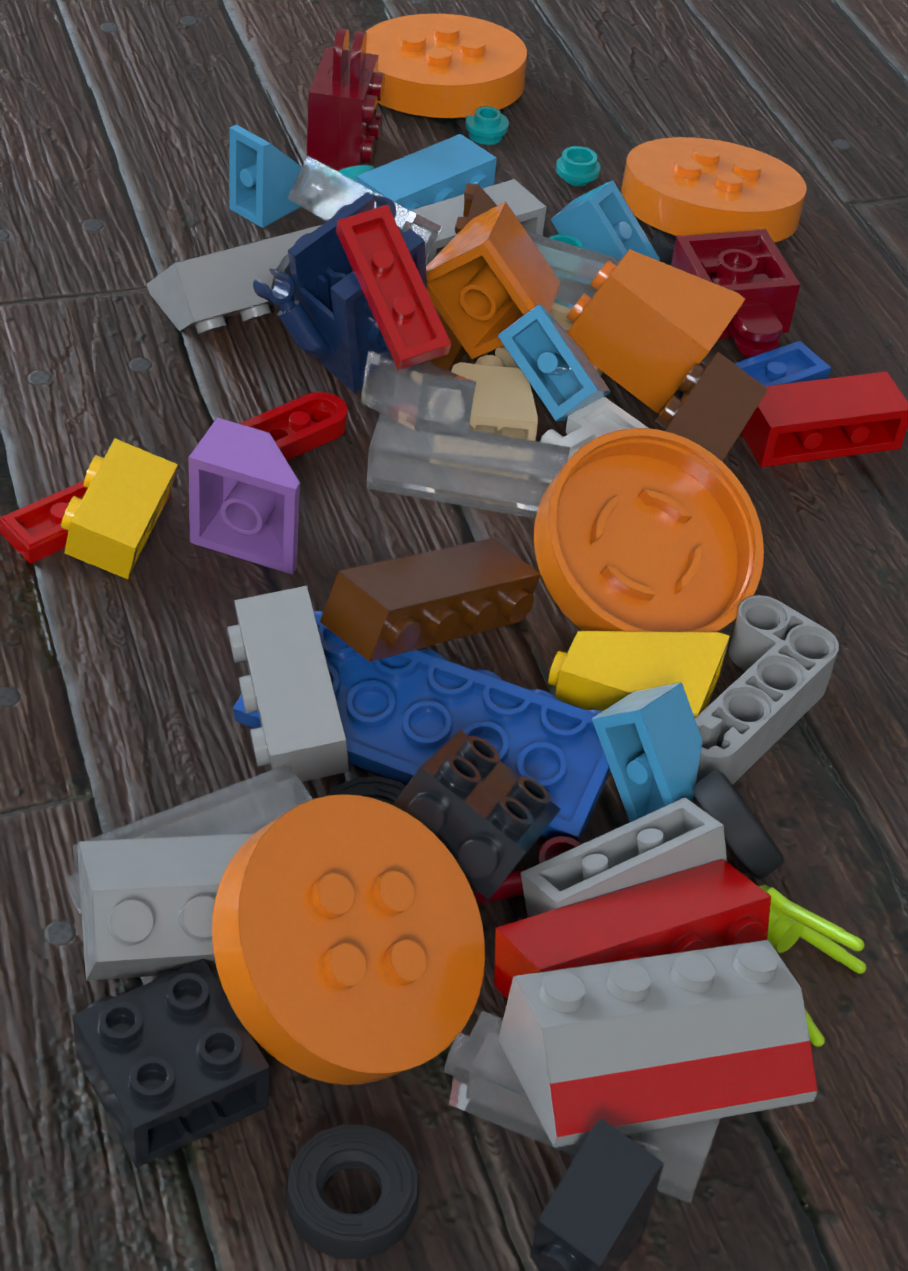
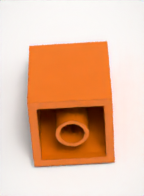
(489, 279)
(650, 324)

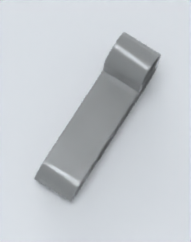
(786, 674)

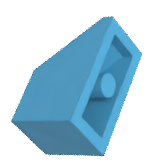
(259, 178)
(604, 223)
(553, 363)
(651, 748)

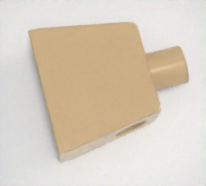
(501, 398)

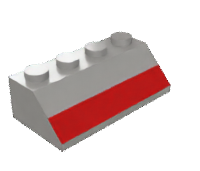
(659, 1040)

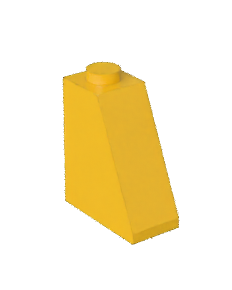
(613, 664)

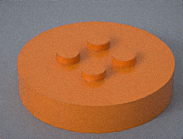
(447, 64)
(711, 188)
(648, 536)
(348, 940)

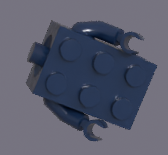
(329, 308)

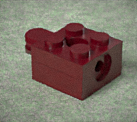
(345, 104)
(754, 269)

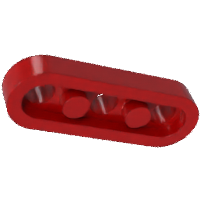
(303, 423)

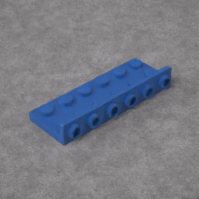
(416, 701)

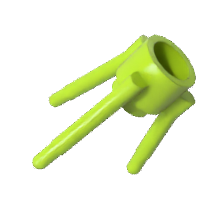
(791, 921)

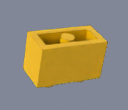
(118, 508)

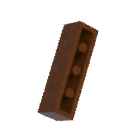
(714, 405)
(429, 598)

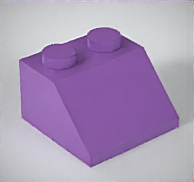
(244, 496)

